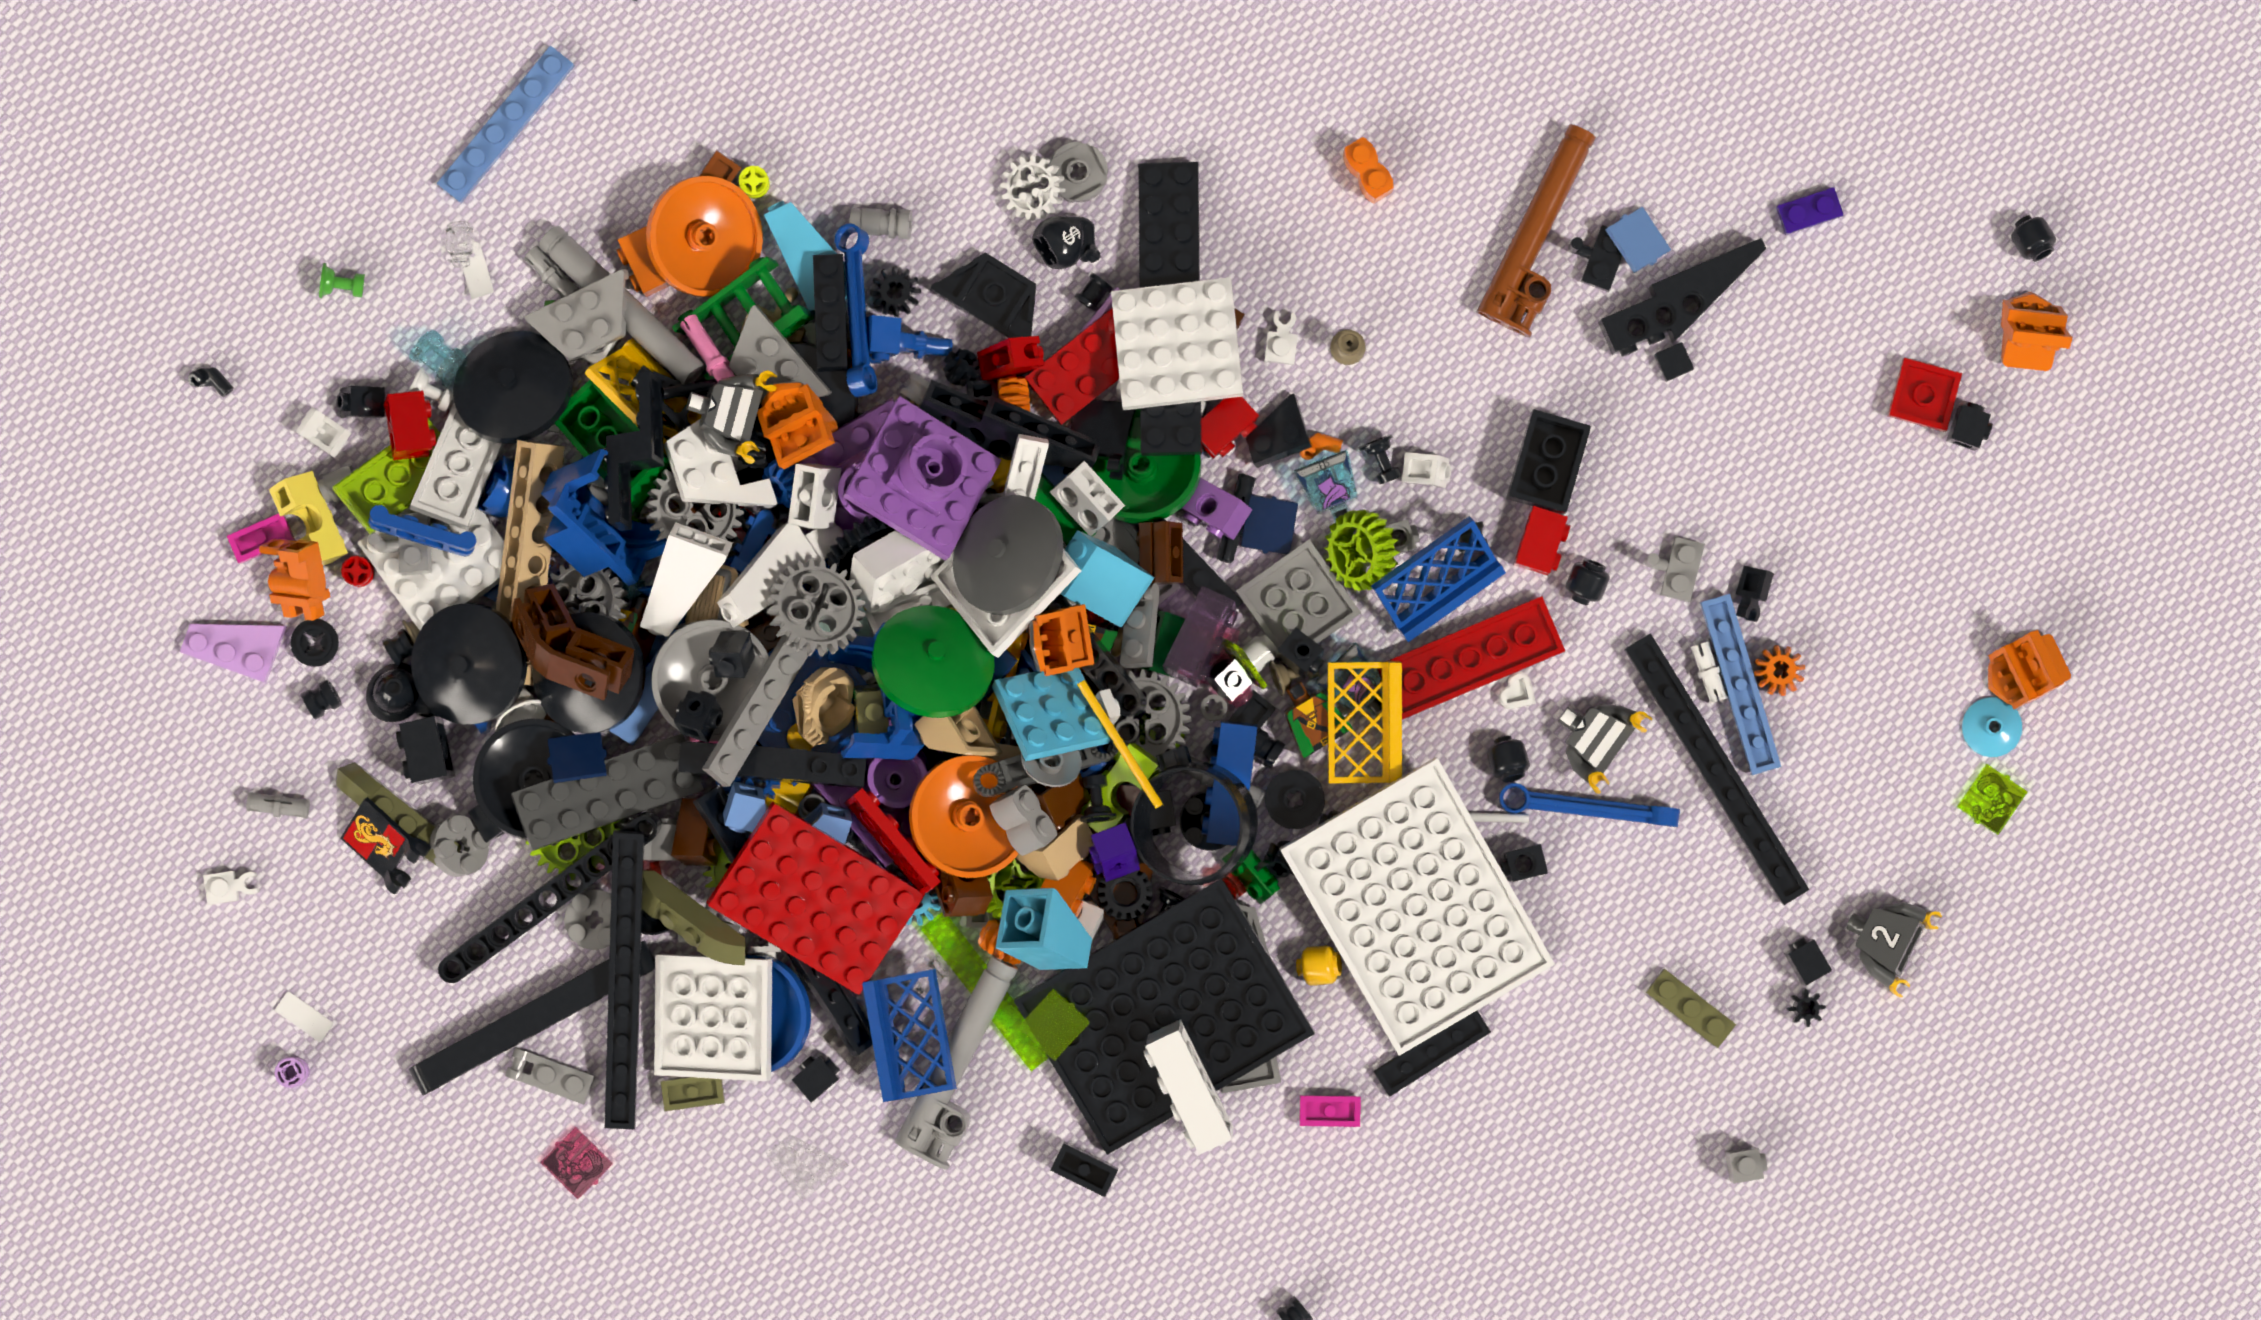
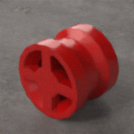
(351, 571)

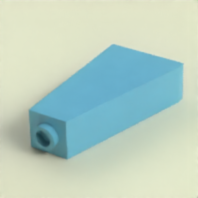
(798, 244)

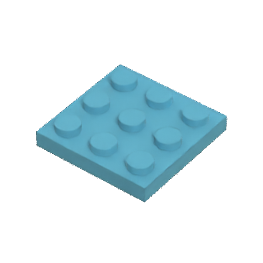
(1049, 713)

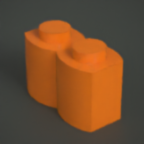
(1372, 176)

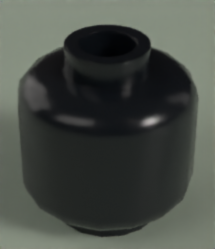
(2033, 238)
(1587, 581)
(1508, 759)

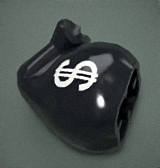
(1065, 241)

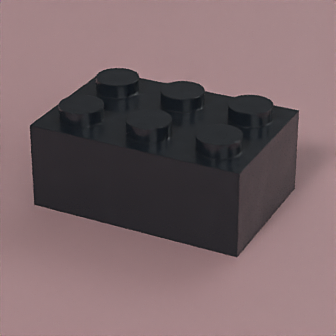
(1548, 462)

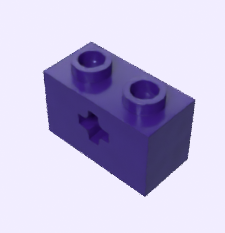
(1114, 853)

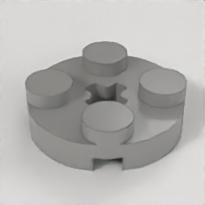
(1084, 156)
(447, 858)
(576, 919)

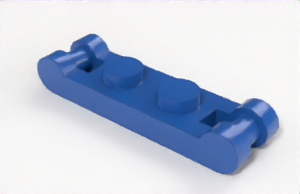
(410, 529)

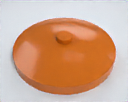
(703, 234)
(955, 823)

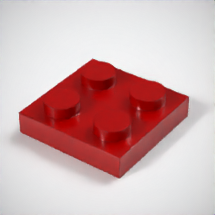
(1924, 394)

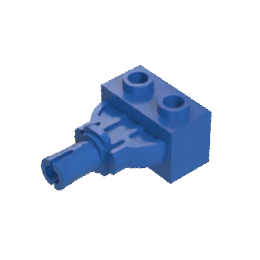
(887, 340)

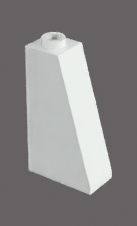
(682, 575)
(752, 587)

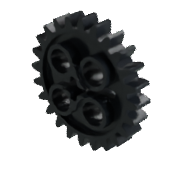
(855, 540)

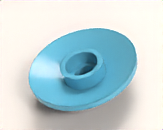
(1977, 732)

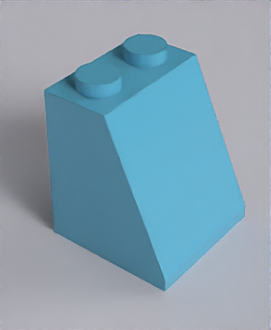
(1108, 579)
(1042, 930)

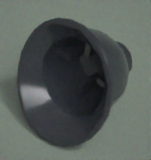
(392, 693)

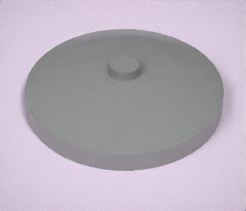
(685, 666)

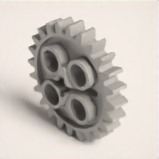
(666, 518)
(603, 598)
(841, 619)
(1169, 718)

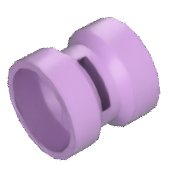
(297, 1072)

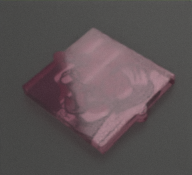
(576, 1163)

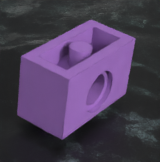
(1225, 519)

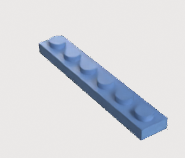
(505, 124)
(1740, 684)

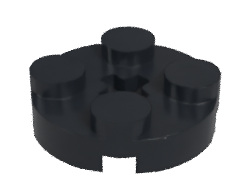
(1298, 816)

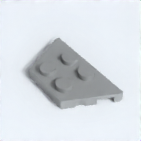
(585, 318)
(765, 348)

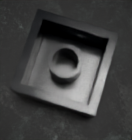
(425, 750)

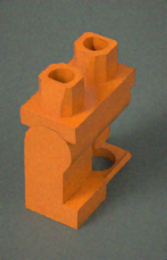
(298, 579)

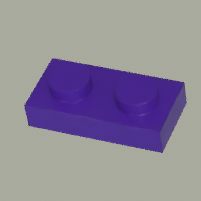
(1809, 211)

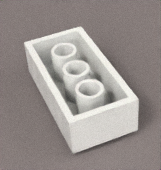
(891, 569)
(1189, 1087)

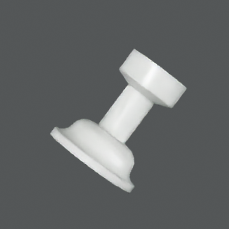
(443, 398)

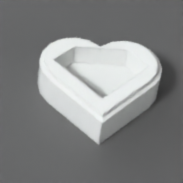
(1518, 692)

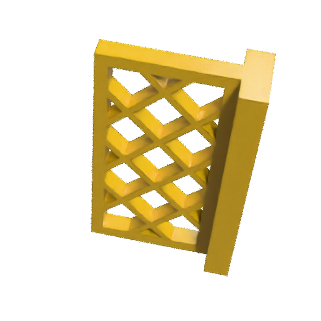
(629, 361)
(1391, 722)

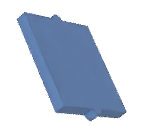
(1638, 239)

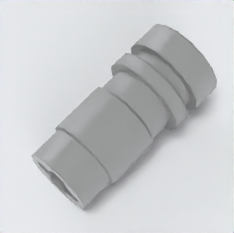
(882, 222)

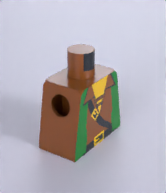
(1310, 719)

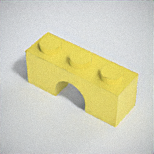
(303, 498)

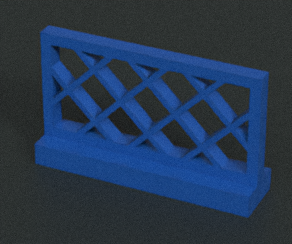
(1447, 593)
(885, 1042)

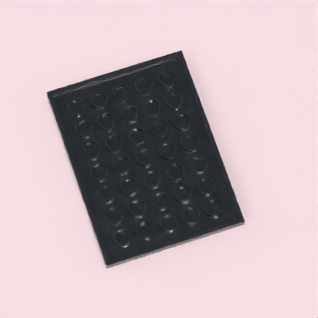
(1183, 964)

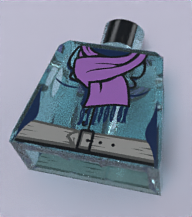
(1328, 484)
(1343, 677)

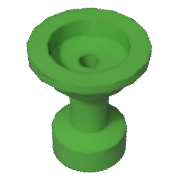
(330, 281)

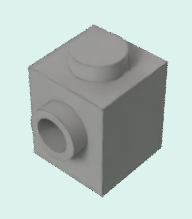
(1745, 1164)

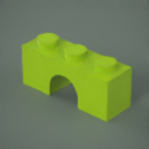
(1116, 776)

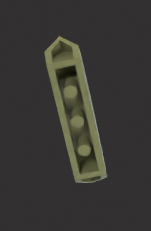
(360, 784)
(691, 920)

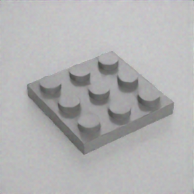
(1300, 595)

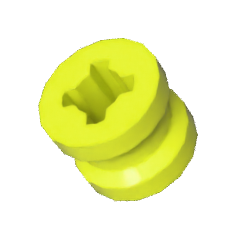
(753, 176)

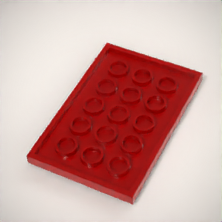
(815, 898)

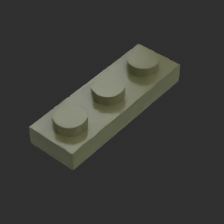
(1690, 1008)

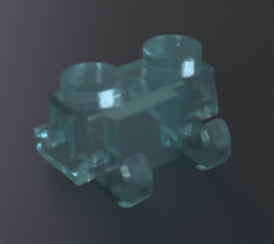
(438, 356)

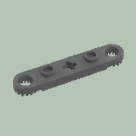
(1012, 775)

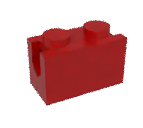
(1016, 354)
(1225, 424)
(408, 425)
(1541, 541)

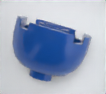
(498, 489)

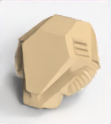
(824, 705)

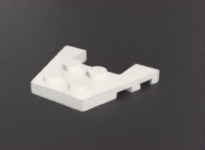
(710, 476)

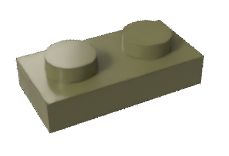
(691, 1093)

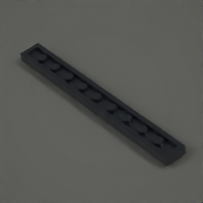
(1716, 769)
(624, 979)
(833, 997)

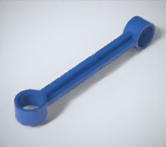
(861, 377)
(1593, 807)

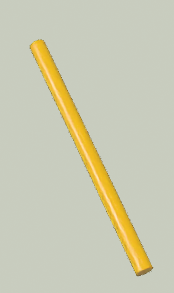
(1119, 743)

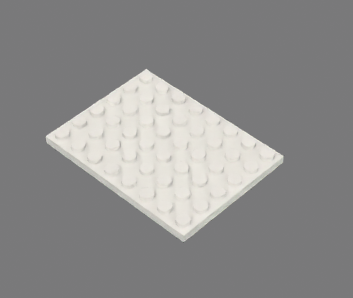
(1417, 906)

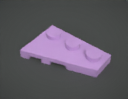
(238, 648)

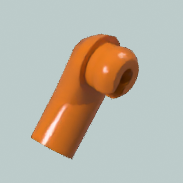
(1320, 443)

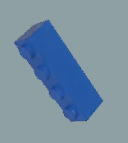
(1236, 754)

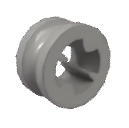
(1210, 716)

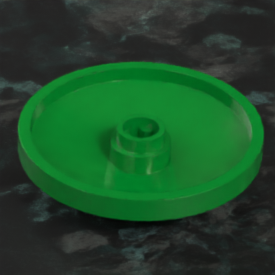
(1151, 484)
(931, 662)

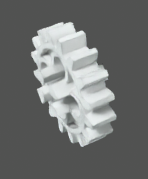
(1039, 174)

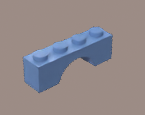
(747, 806)

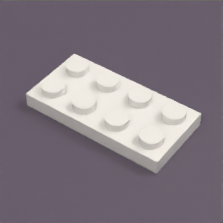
(455, 474)

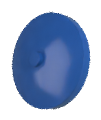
(789, 1013)

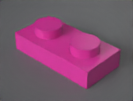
(247, 541)
(1330, 1111)

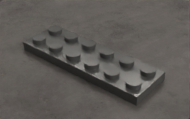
(632, 786)

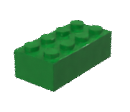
(589, 420)

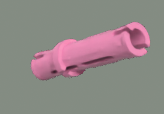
(716, 363)

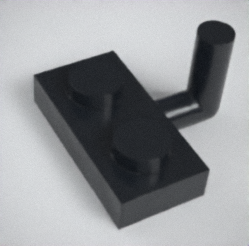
(1602, 262)

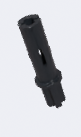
(1242, 491)

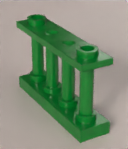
(791, 318)

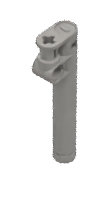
(639, 321)
(927, 1121)

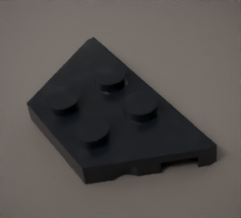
(992, 295)

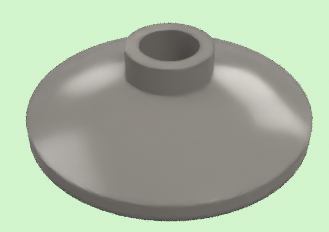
(1063, 771)

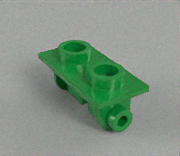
(1258, 884)

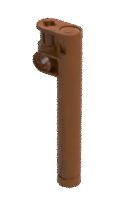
(1509, 290)

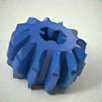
(781, 481)

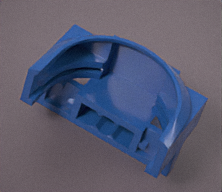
(581, 527)
(902, 738)

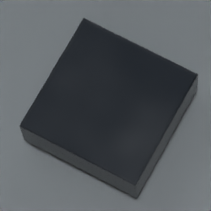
(1674, 362)

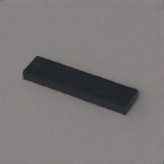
(1431, 1053)

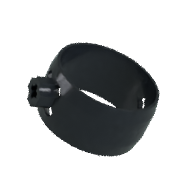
(1170, 764)

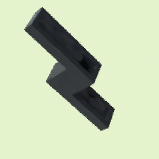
(634, 451)

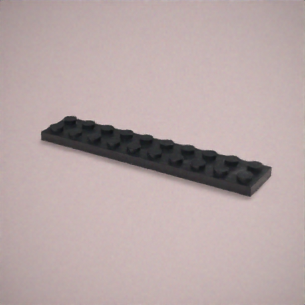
(1169, 256)

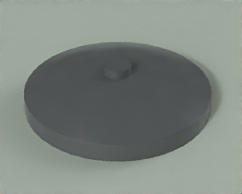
(1008, 555)

